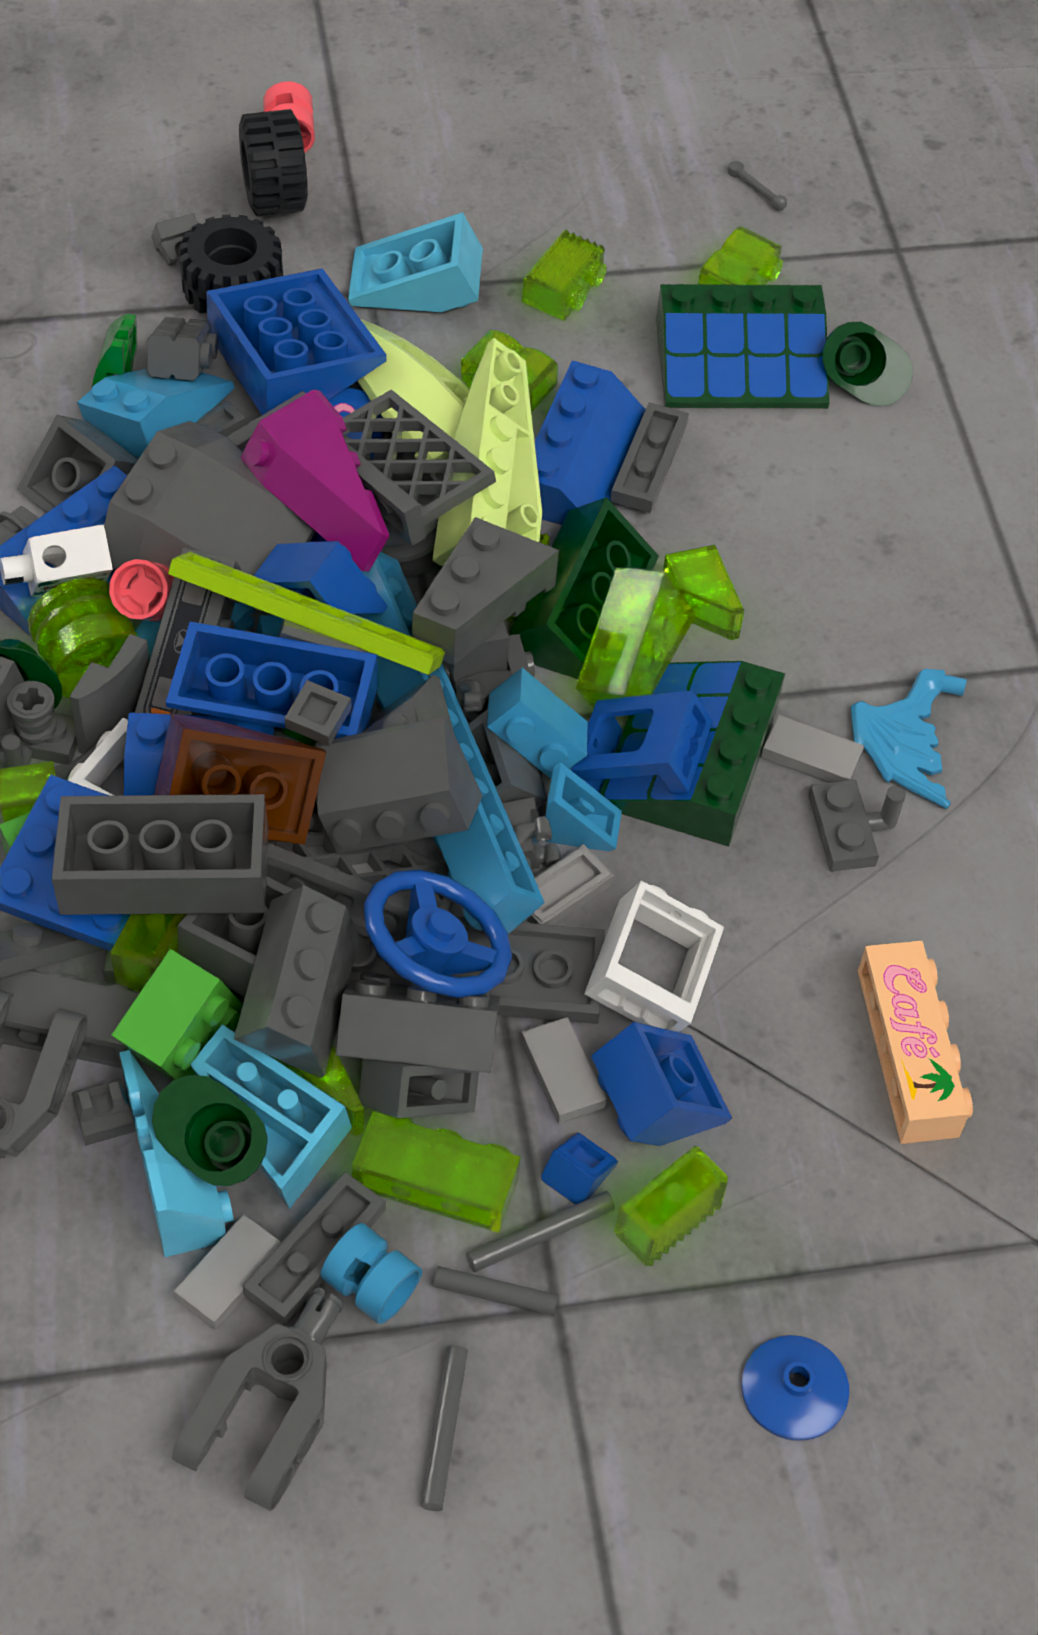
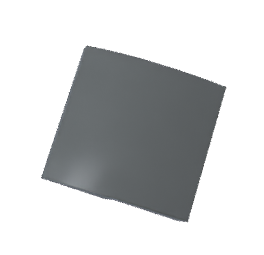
(109, 693)

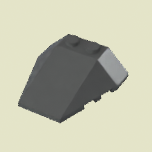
(198, 497)

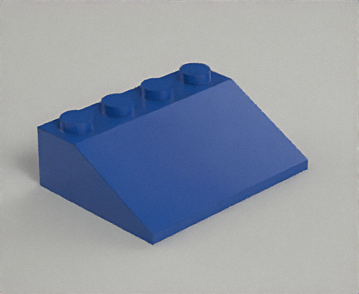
(291, 337)

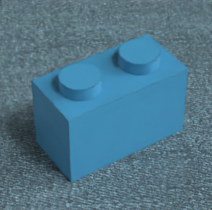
(537, 723)

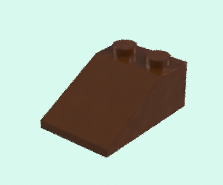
(234, 760)

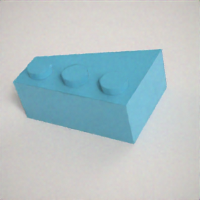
(298, 1117)

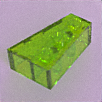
(634, 636)

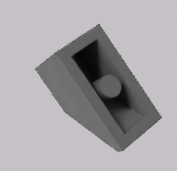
(416, 1089)

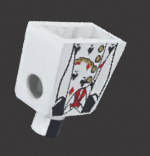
(71, 552)

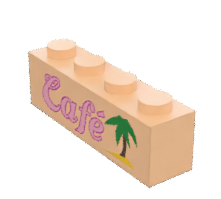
(914, 1042)

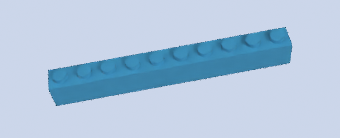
(488, 853)

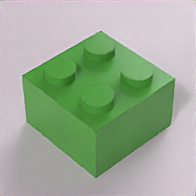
(177, 1016)

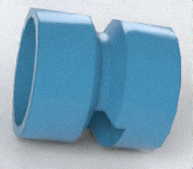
(366, 1269)

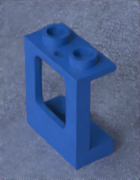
(669, 748)

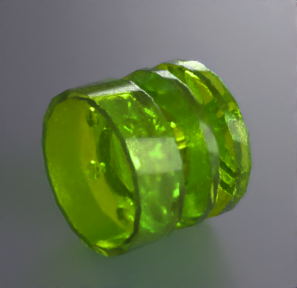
(78, 627)

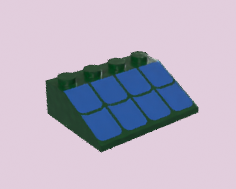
(742, 346)
(742, 708)

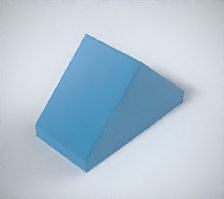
(580, 813)

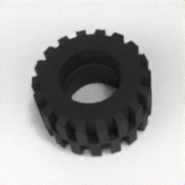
(273, 162)
(227, 254)

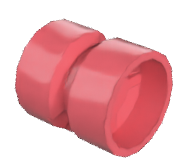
(298, 99)
(141, 589)

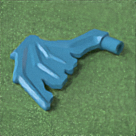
(903, 742)

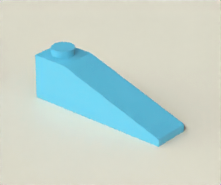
(185, 1207)

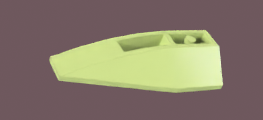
(419, 382)
(499, 433)

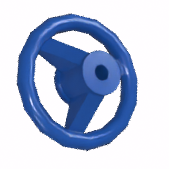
(435, 938)

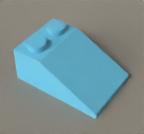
(419, 268)

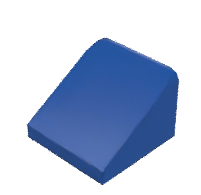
(578, 1168)

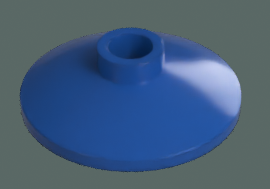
(789, 1409)

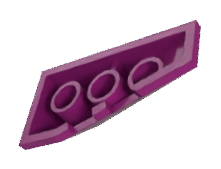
(309, 468)

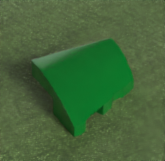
(118, 348)

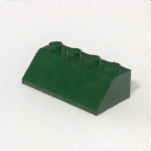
(563, 620)

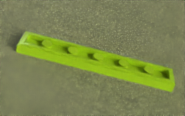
(307, 612)

